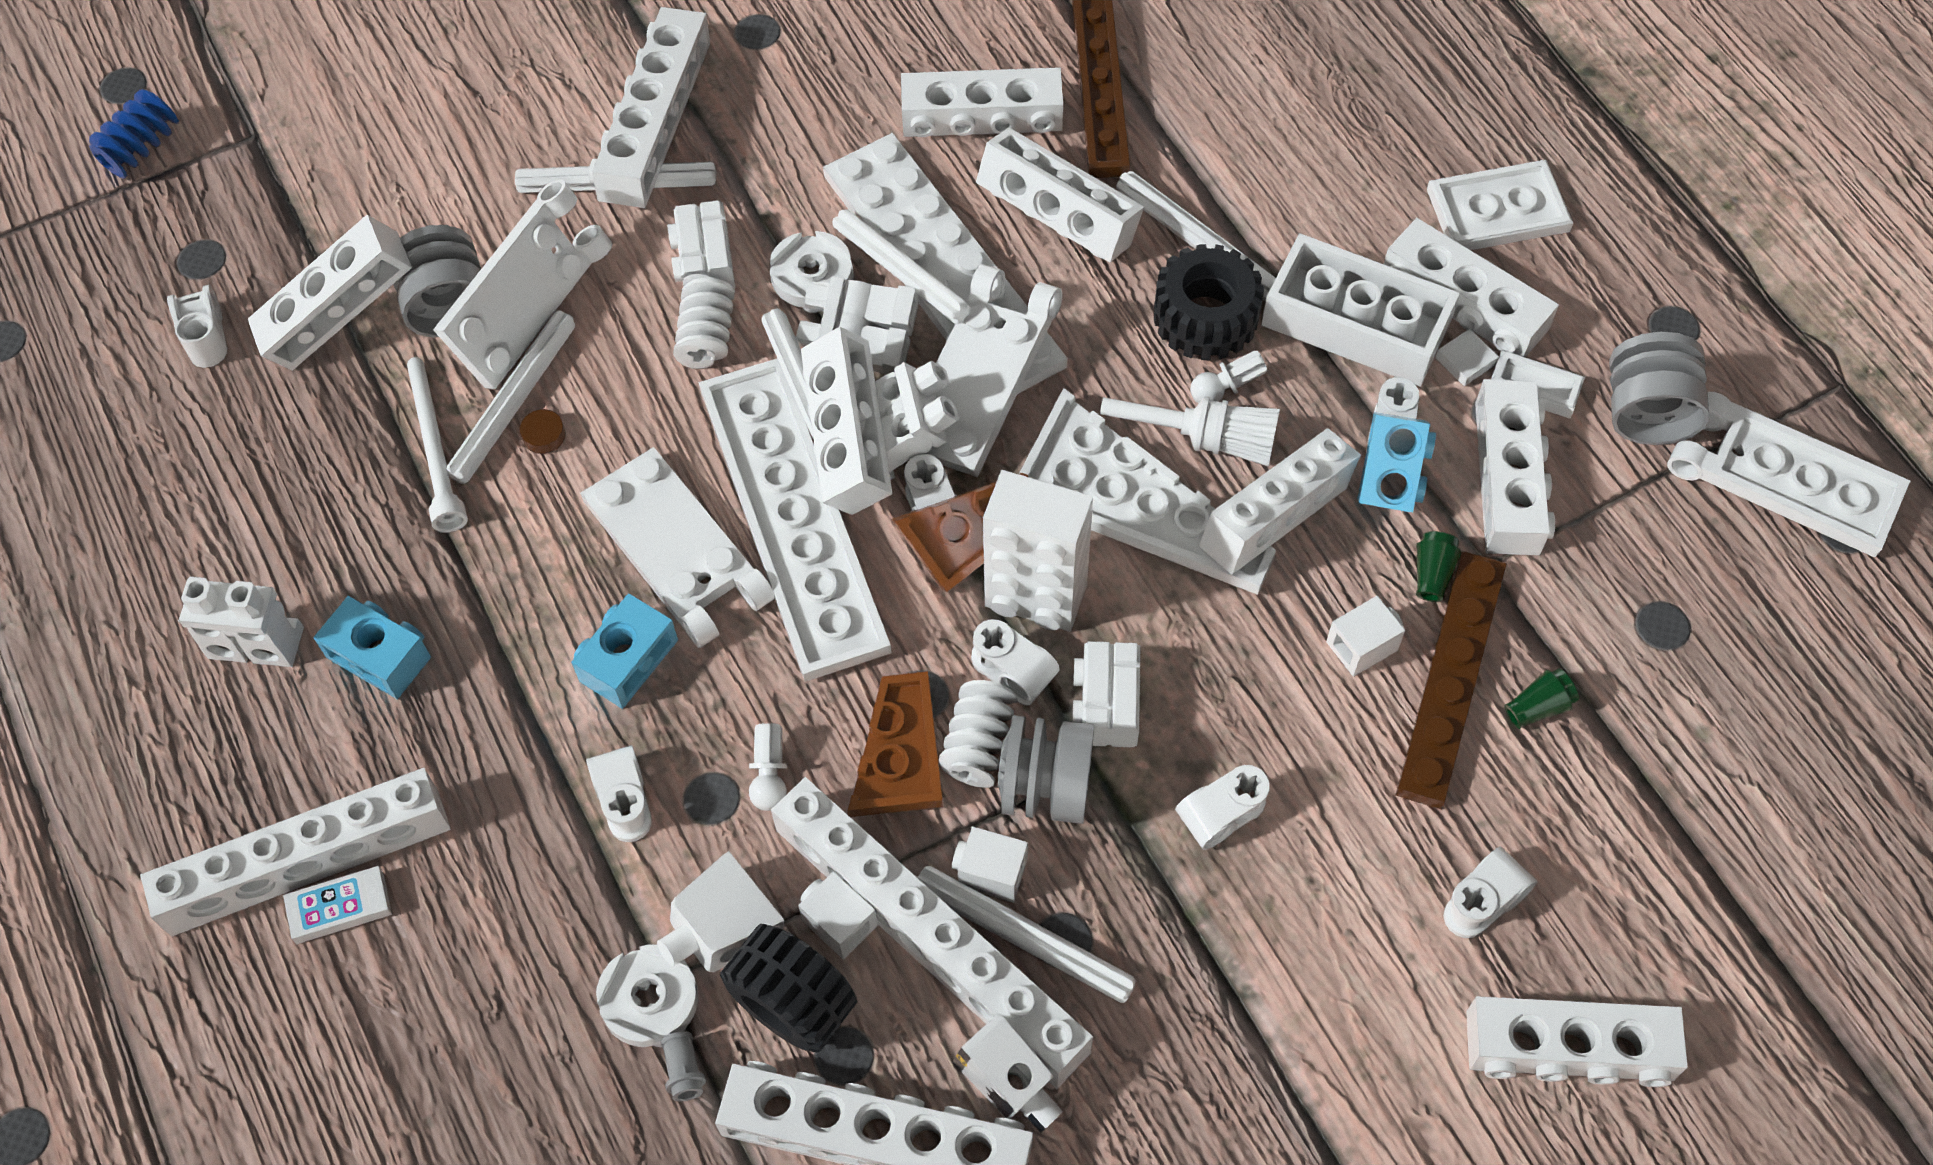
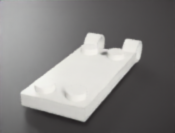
(520, 287)
(989, 365)
(1794, 476)
(673, 542)

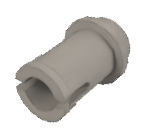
(684, 1077)

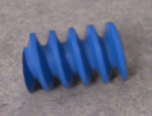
(130, 131)

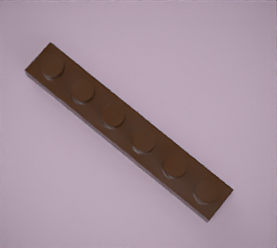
(1100, 88)
(1451, 681)

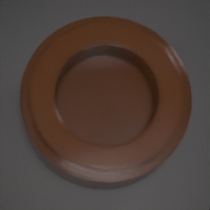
(542, 431)

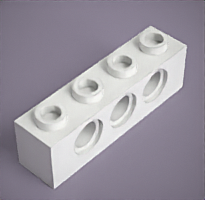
(981, 102)
(1059, 194)
(329, 293)
(1489, 298)
(845, 421)
(1279, 501)
(1507, 526)
(1653, 1030)

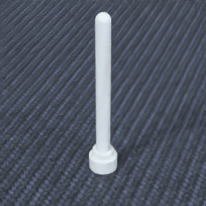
(446, 510)

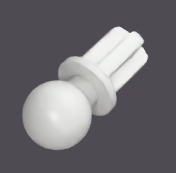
(1233, 375)
(767, 788)

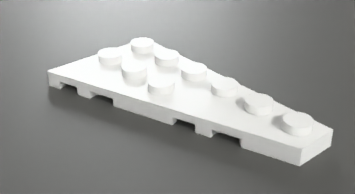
(1131, 492)

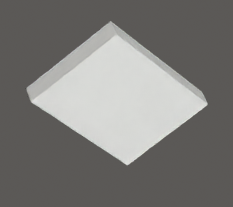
(1500, 205)

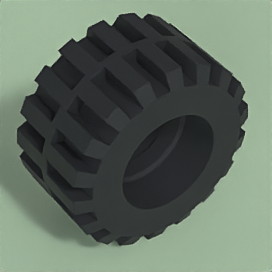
(1212, 275)
(789, 987)

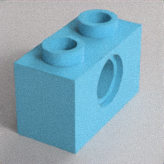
(389, 665)
(622, 674)

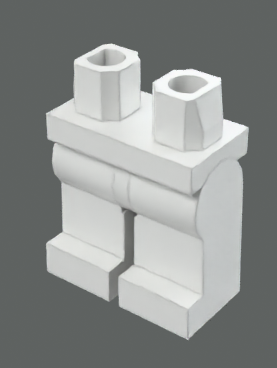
(871, 311)
(911, 413)
(240, 619)

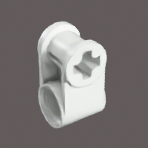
(199, 326)
(1399, 398)
(937, 485)
(1012, 660)
(619, 789)
(1218, 810)
(1491, 890)

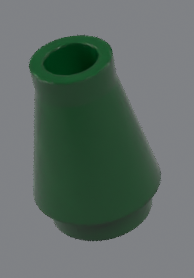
(1436, 562)
(1545, 697)

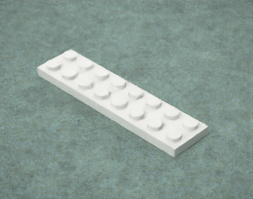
(904, 207)
(796, 535)

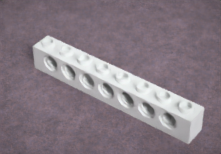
(931, 929)

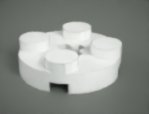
(798, 251)
(622, 1009)

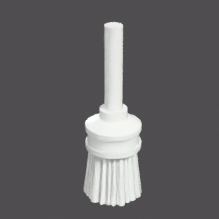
(1211, 425)

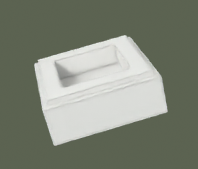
(1467, 357)

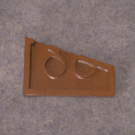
(949, 535)
(901, 752)

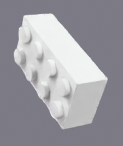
(1359, 309)
(1036, 550)

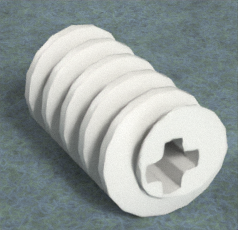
(703, 321)
(976, 731)

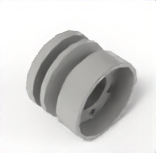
(441, 270)
(1659, 388)
(1046, 769)

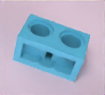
(1382, 460)

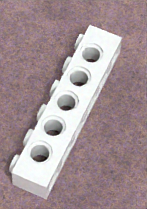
(650, 108)
(294, 852)
(752, 1086)

